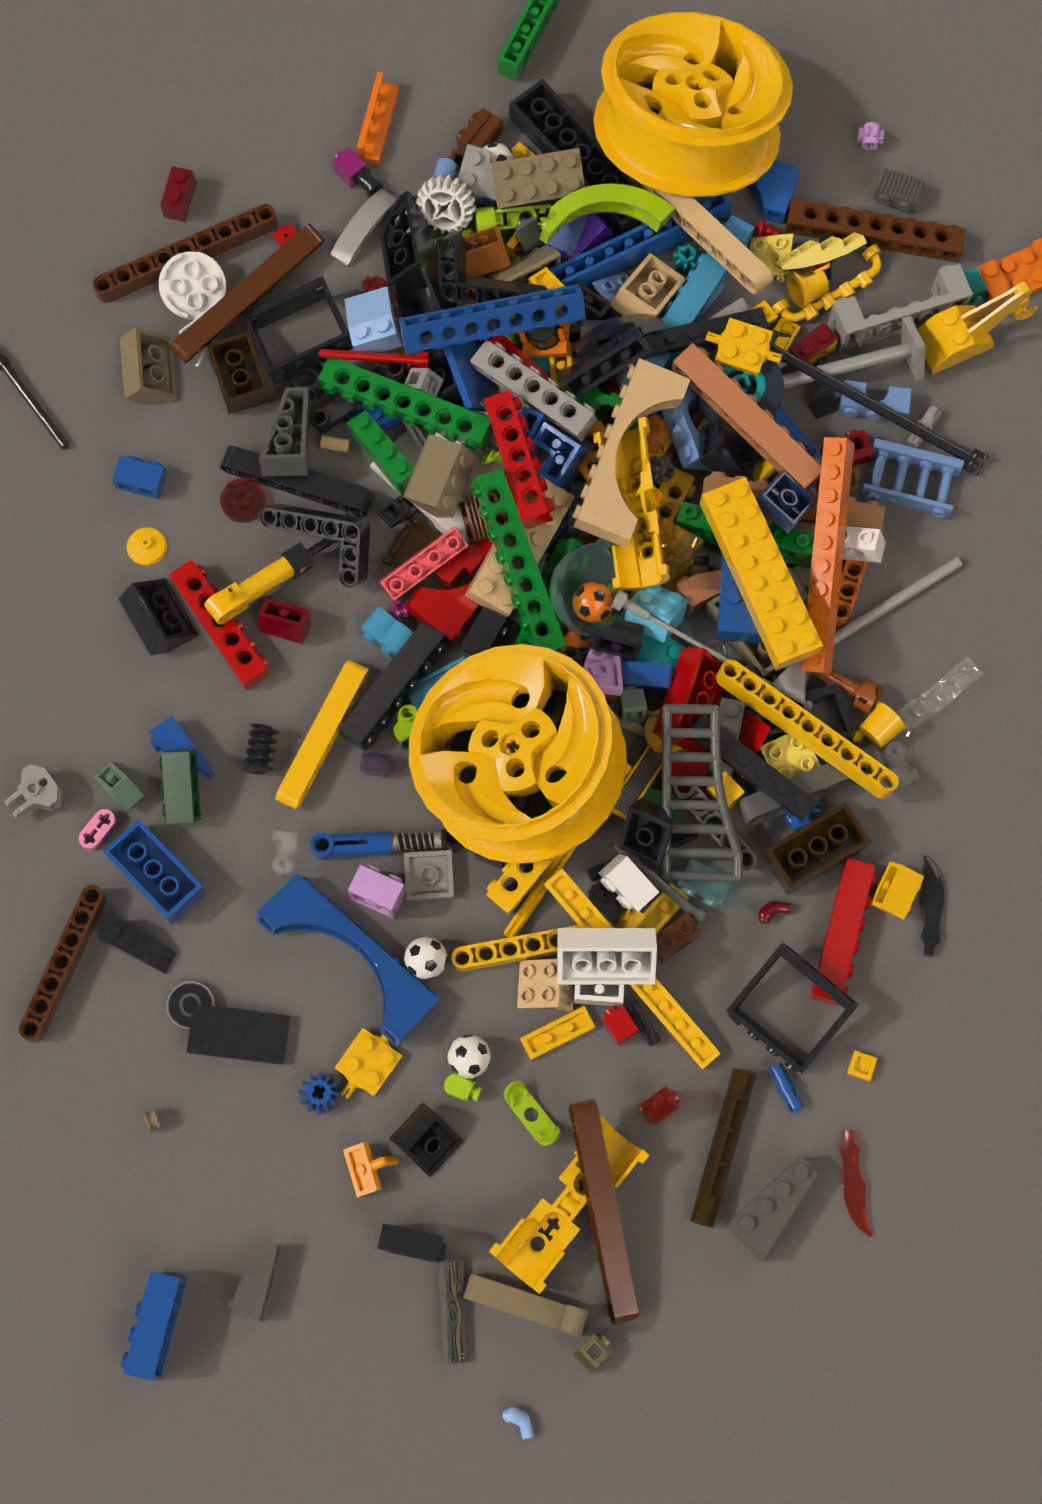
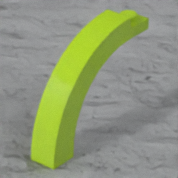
(607, 198)

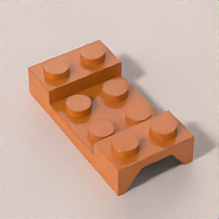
(1014, 269)

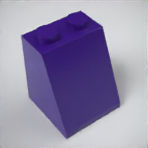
(594, 234)

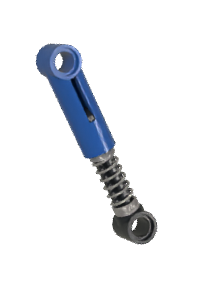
(379, 843)

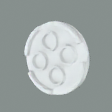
(191, 284)

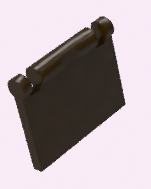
(410, 542)

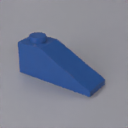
(171, 737)

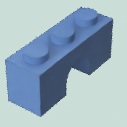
(895, 398)

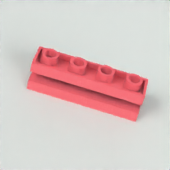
(423, 563)

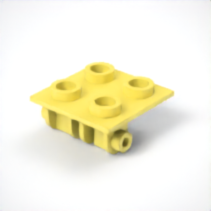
(770, 249)
(789, 756)

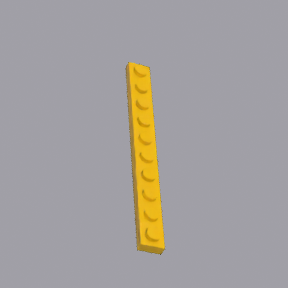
(653, 995)

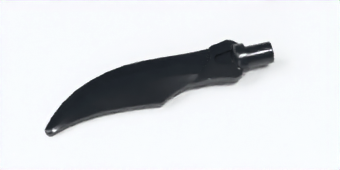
(933, 906)

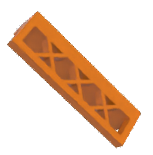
(377, 120)

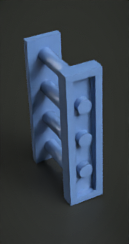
(923, 459)

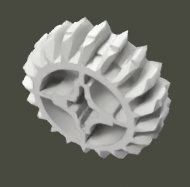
(441, 192)

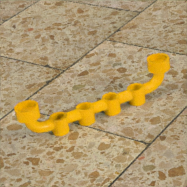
(847, 290)

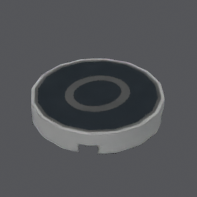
(181, 1002)

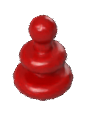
(768, 231)

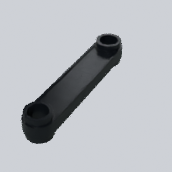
(342, 409)

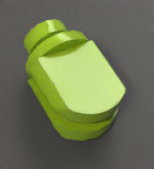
(462, 1088)

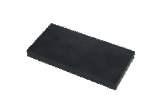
(238, 1034)

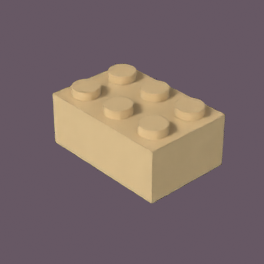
(648, 288)

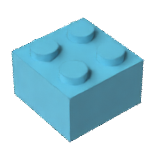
(663, 605)

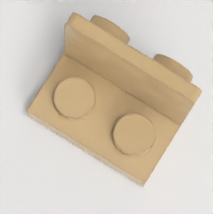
(540, 989)

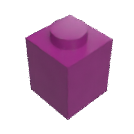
(347, 165)

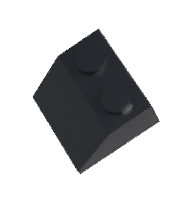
(646, 832)
(426, 1139)

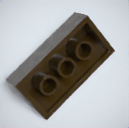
(817, 848)

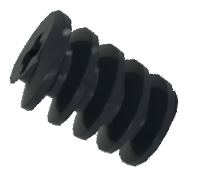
(260, 749)

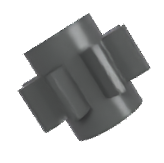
(661, 469)

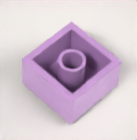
(377, 891)

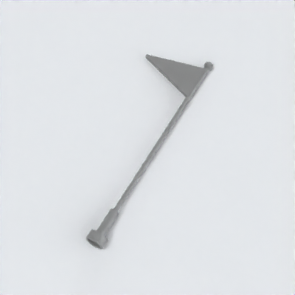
(789, 683)

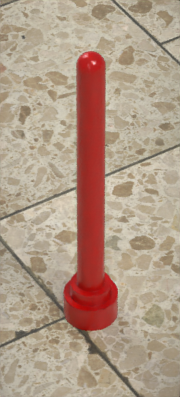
(418, 360)

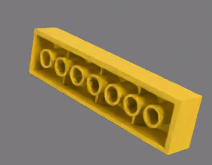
(760, 574)

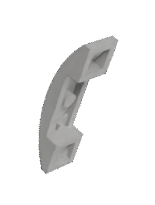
(361, 226)

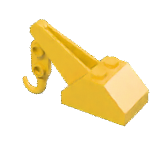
(962, 332)

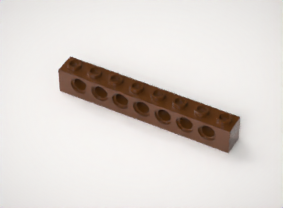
(885, 238)

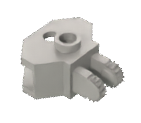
(35, 792)

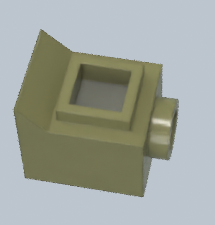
(593, 1352)

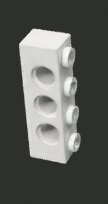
(859, 544)

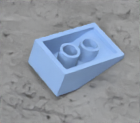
(372, 322)

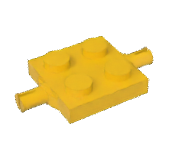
(743, 347)
(367, 1063)

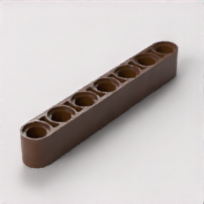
(64, 975)

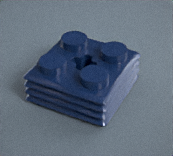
(785, 501)

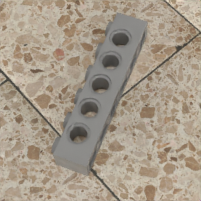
(576, 426)

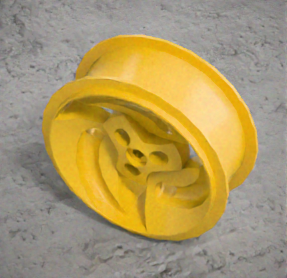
(716, 100)
(481, 698)

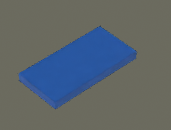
(471, 384)

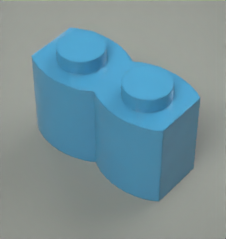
(385, 632)

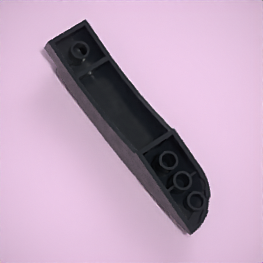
(414, 278)

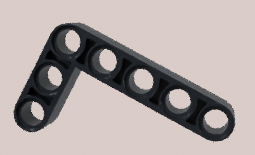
(463, 284)
(325, 529)

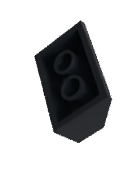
(157, 615)

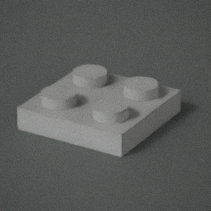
(429, 875)

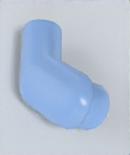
(520, 1418)

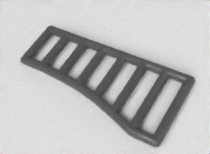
(716, 781)

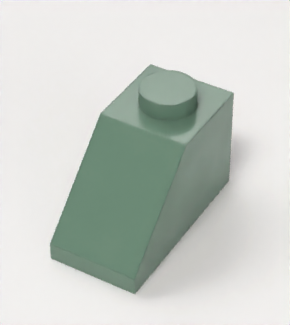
(632, 705)
(118, 786)

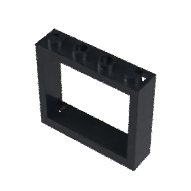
(284, 306)
(758, 1032)

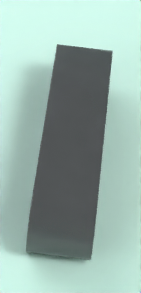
(704, 815)

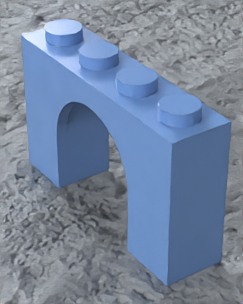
(684, 434)

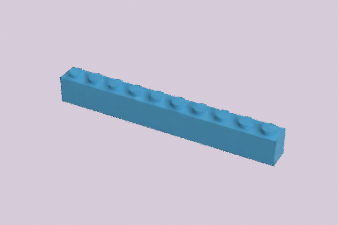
(698, 291)

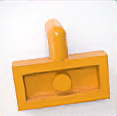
(363, 1168)

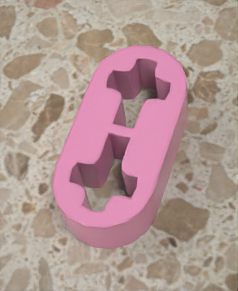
(93, 826)

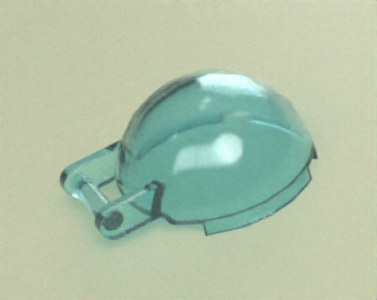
(580, 566)

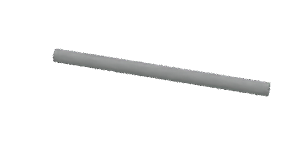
(897, 599)

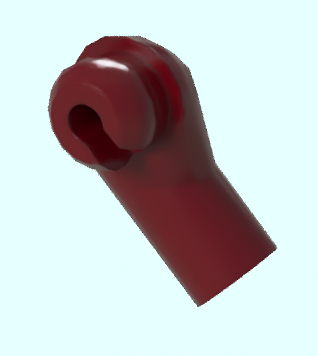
(771, 908)

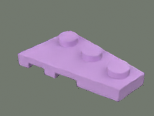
(605, 671)

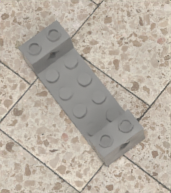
(852, 329)

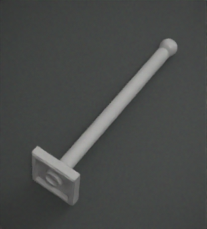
(911, 348)

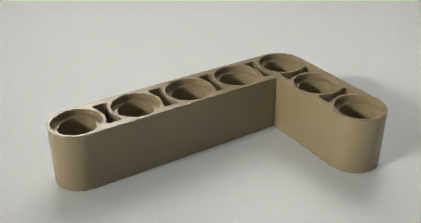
(526, 1305)

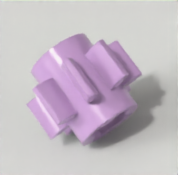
(870, 136)

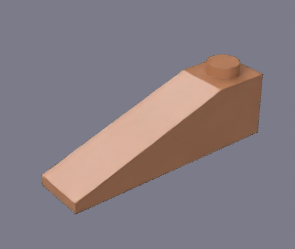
(699, 589)

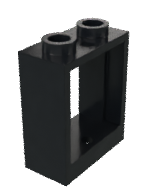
(720, 434)
(827, 693)
(411, 1243)

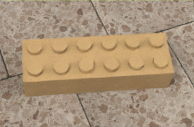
(488, 584)

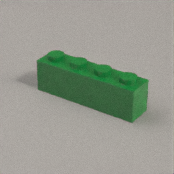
(381, 451)

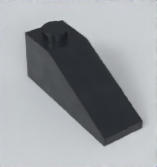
(136, 945)

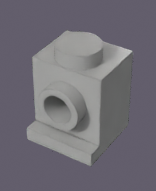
(424, 380)

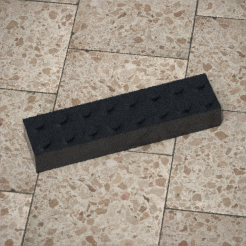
(557, 128)

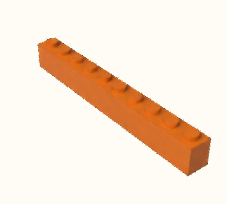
(829, 549)

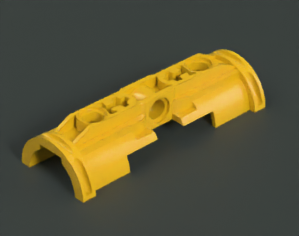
(630, 565)
(535, 1266)

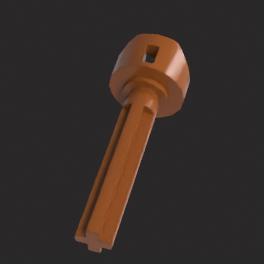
(865, 695)

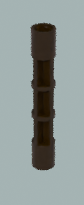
(723, 1148)

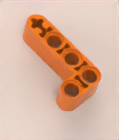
(851, 584)

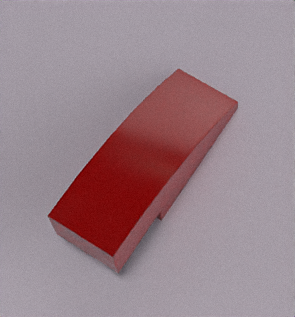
(464, 563)

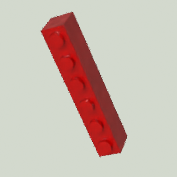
(844, 926)

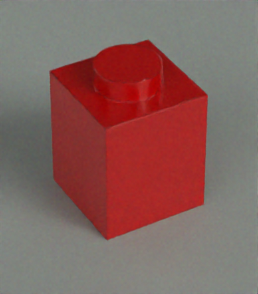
(619, 1024)

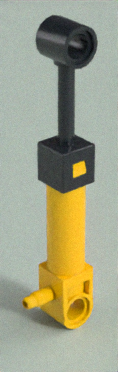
(292, 564)

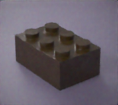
(239, 372)

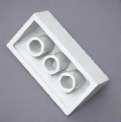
(606, 955)

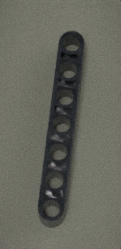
(311, 486)

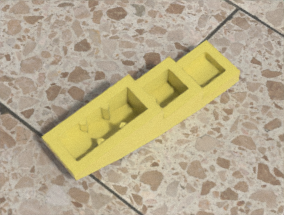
(815, 253)

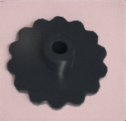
(603, 899)

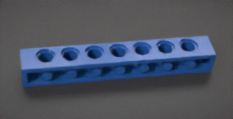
(482, 313)

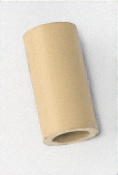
(334, 443)

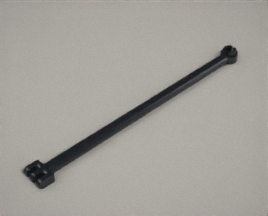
(882, 410)

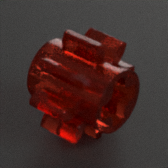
(373, 283)

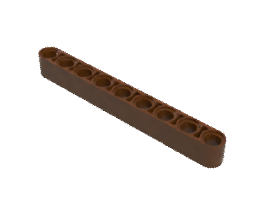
(192, 243)
(247, 293)
(603, 1211)

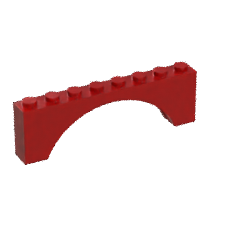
(445, 608)

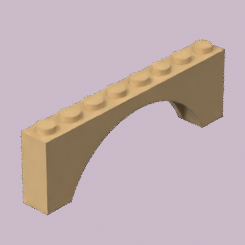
(603, 507)

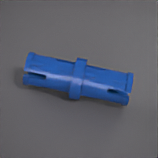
(786, 1088)

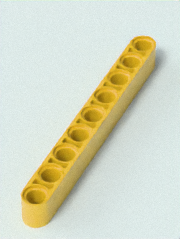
(813, 739)

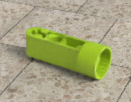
(488, 217)

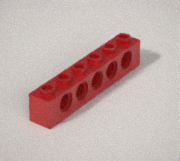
(498, 408)
(249, 673)

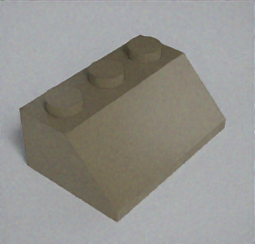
(527, 266)
(147, 367)
(440, 477)

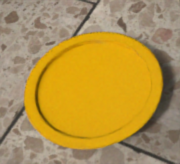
(147, 546)

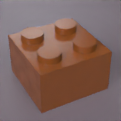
(485, 252)

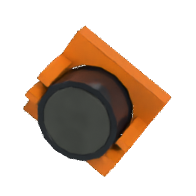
(548, 341)

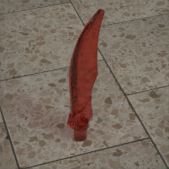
(853, 1184)

